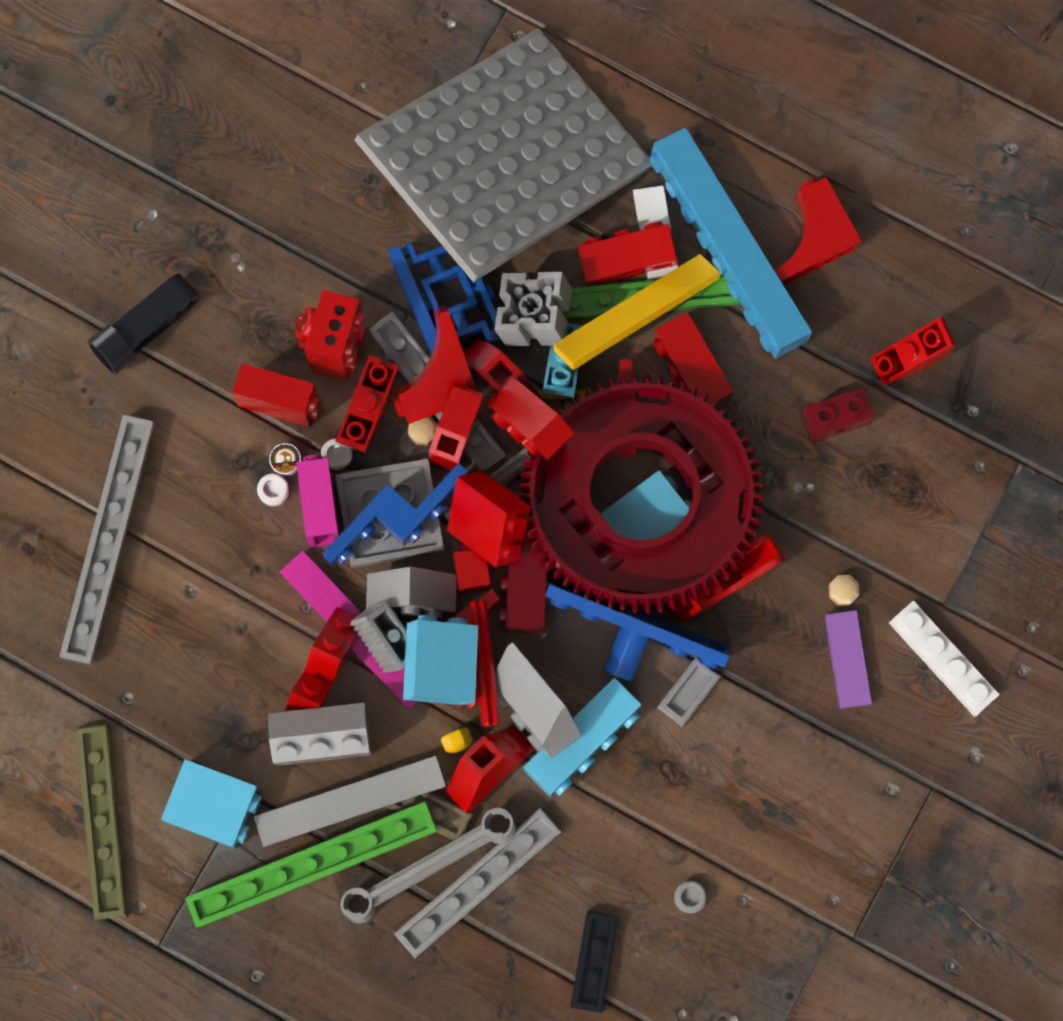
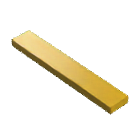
(636, 311)

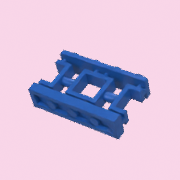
(425, 303)

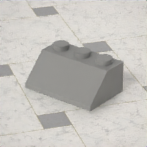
(533, 704)
(318, 734)

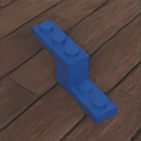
(395, 516)

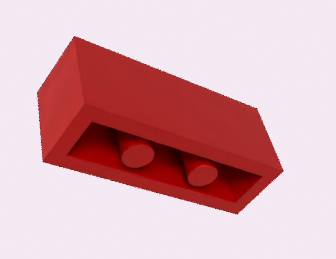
(628, 254)
(691, 359)
(529, 419)

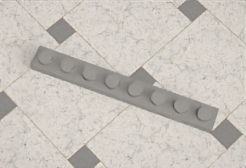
(107, 540)

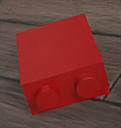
(276, 395)
(488, 518)

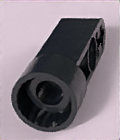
(119, 343)

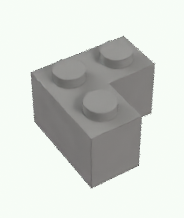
(413, 591)

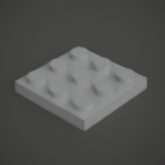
(414, 484)

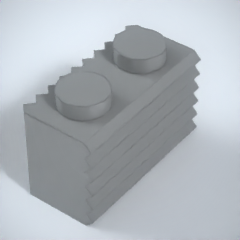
(383, 635)

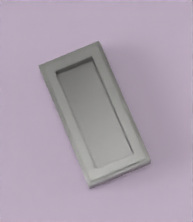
(688, 692)

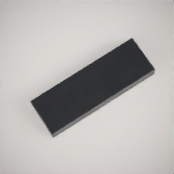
(594, 962)

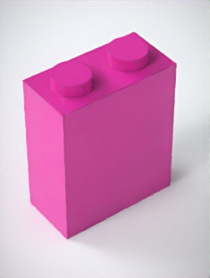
(318, 500)

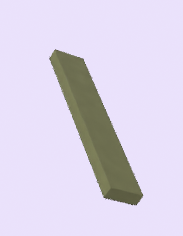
(101, 822)

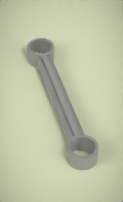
(428, 865)

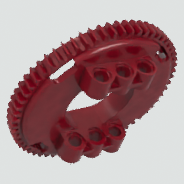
(703, 453)

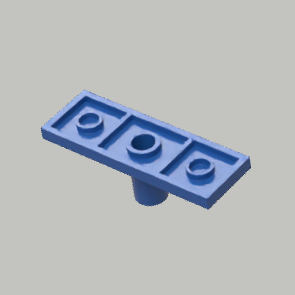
(636, 632)

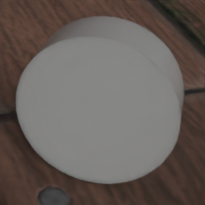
(690, 897)

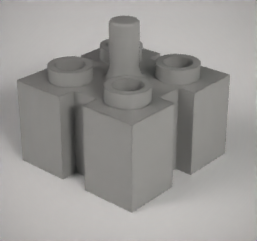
(533, 308)

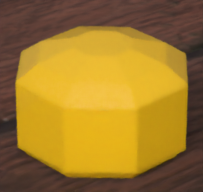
(457, 740)

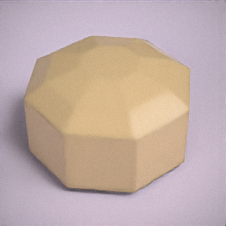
(422, 431)
(843, 590)

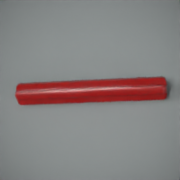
(485, 665)

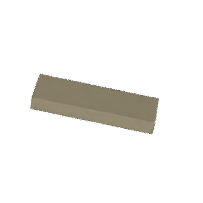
(447, 817)

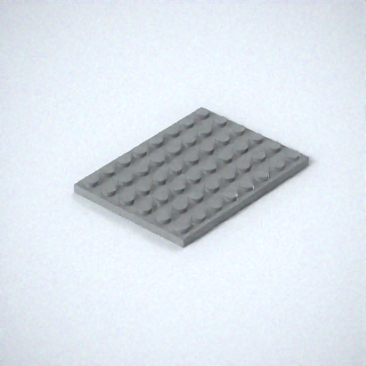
(504, 153)

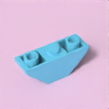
(559, 376)

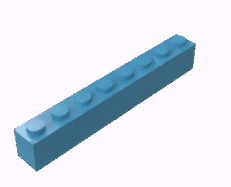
(729, 243)

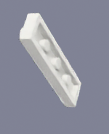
(944, 658)

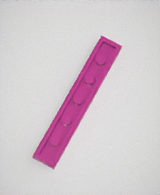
(324, 598)

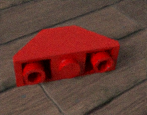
(914, 352)
(493, 367)
(368, 404)
(455, 427)
(487, 766)

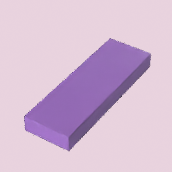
(848, 659)

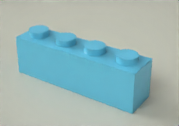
(598, 726)

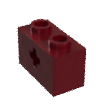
(837, 415)

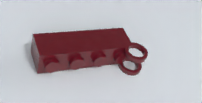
(525, 591)

